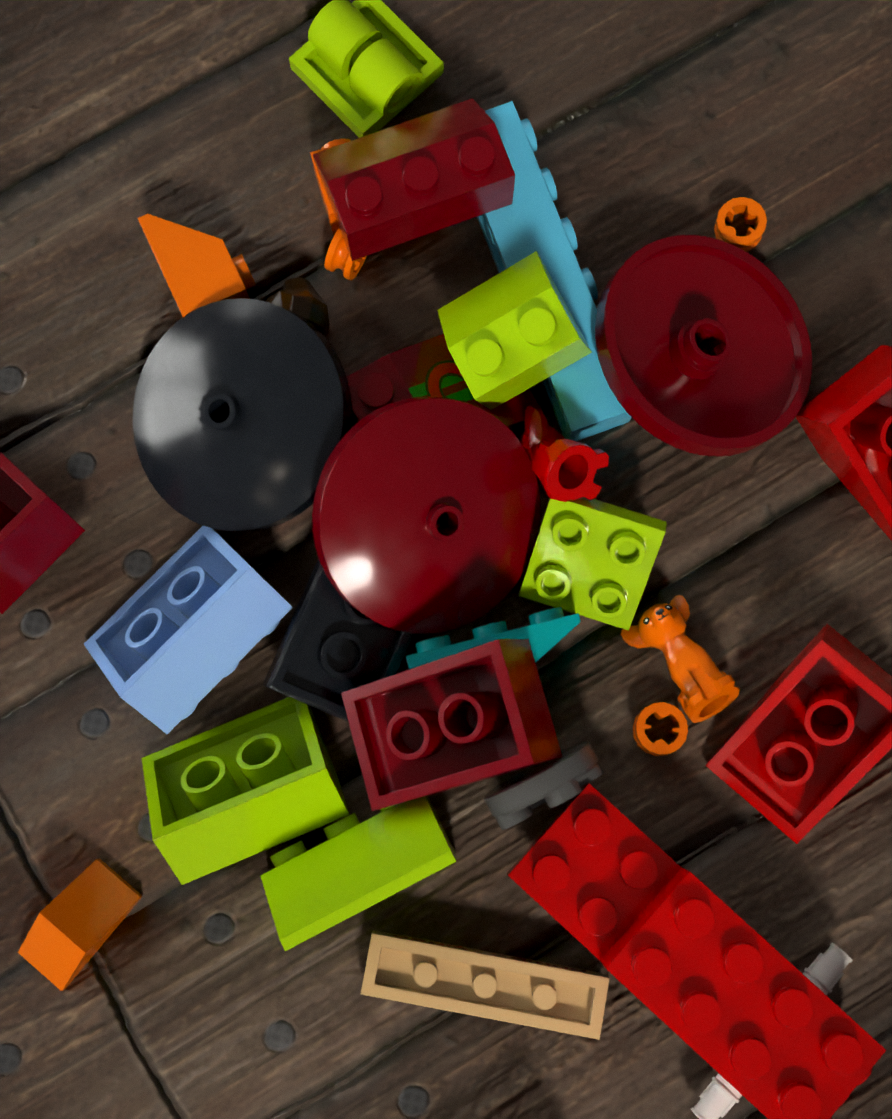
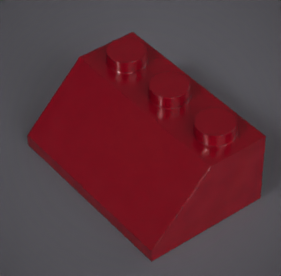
(416, 177)

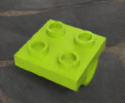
(364, 63)
(593, 559)

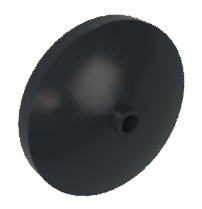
(240, 414)

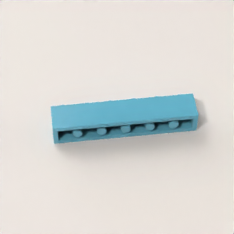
(531, 224)

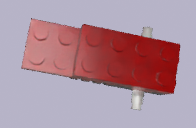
(699, 966)

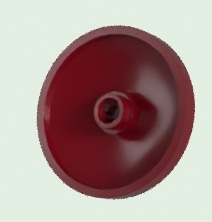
(703, 345)
(383, 503)

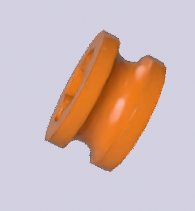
(753, 215)
(339, 258)
(660, 747)

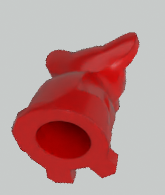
(560, 463)

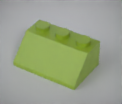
(241, 789)
(354, 868)

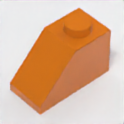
(195, 264)

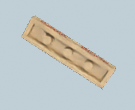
(485, 984)

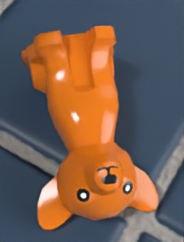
(701, 684)

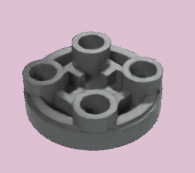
(545, 782)

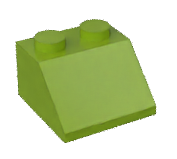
(511, 332)

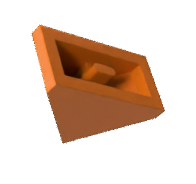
(78, 923)

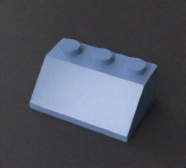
(186, 629)

